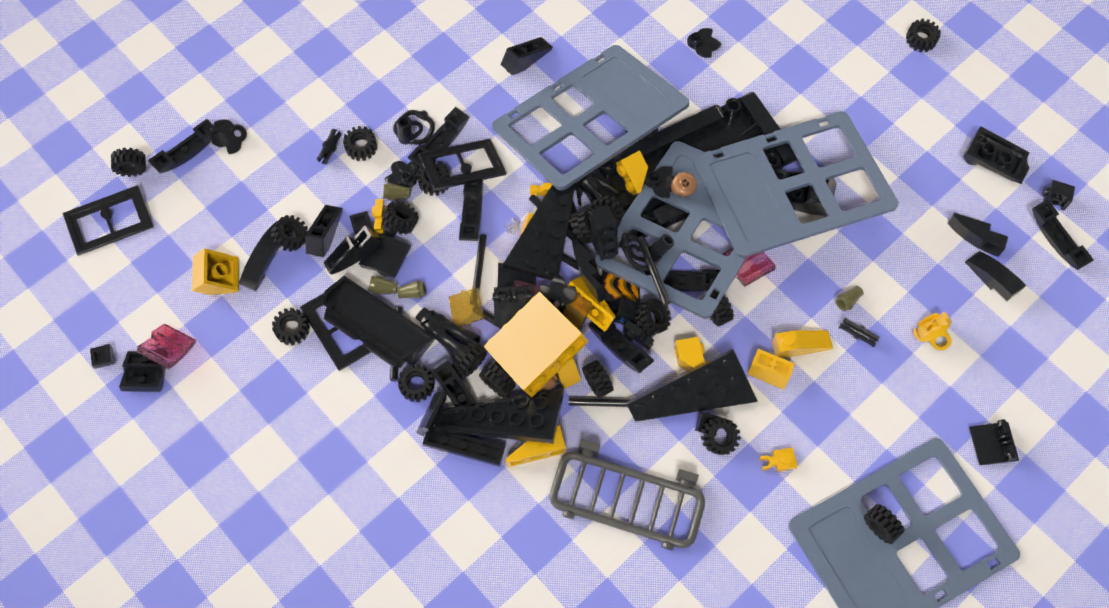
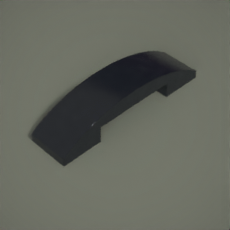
(443, 136)
(186, 149)
(471, 211)
(1058, 237)
(259, 260)
(690, 281)
(622, 348)

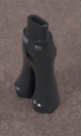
(440, 327)

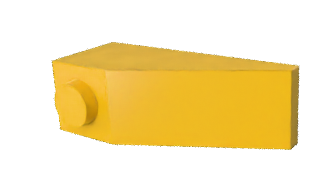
(599, 312)
(801, 342)
(535, 451)

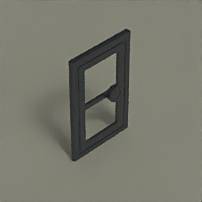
(468, 176)
(103, 204)
(324, 336)

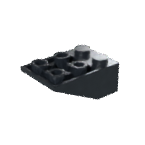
(806, 199)

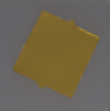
(466, 307)
(577, 311)

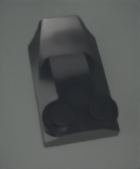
(997, 155)

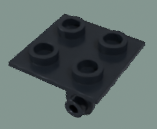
(508, 302)
(994, 443)

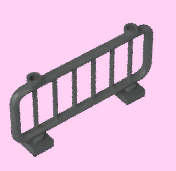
(684, 486)

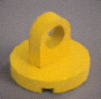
(933, 327)

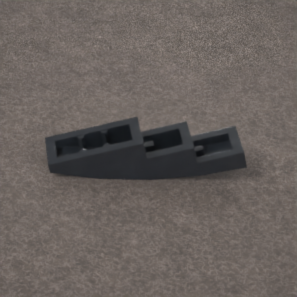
(588, 270)

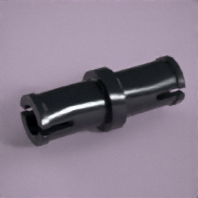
(329, 146)
(859, 332)

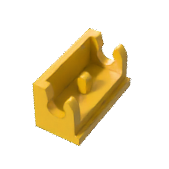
(771, 369)

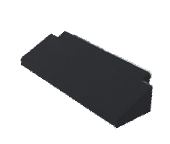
(375, 324)

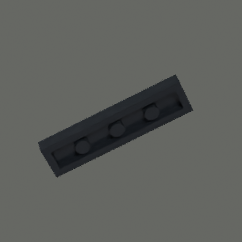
(465, 446)

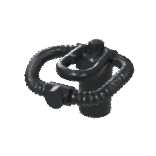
(403, 127)
(657, 249)

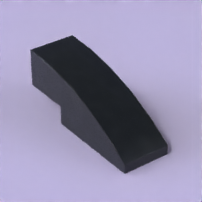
(978, 234)
(352, 250)
(995, 275)

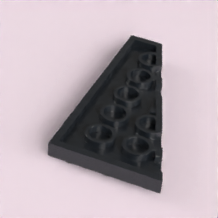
(543, 240)
(705, 387)
(507, 418)

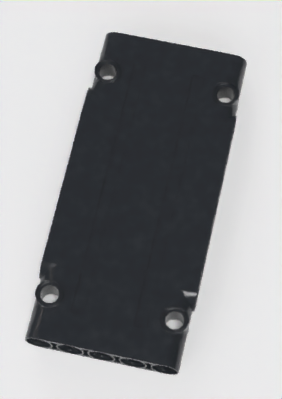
(704, 131)

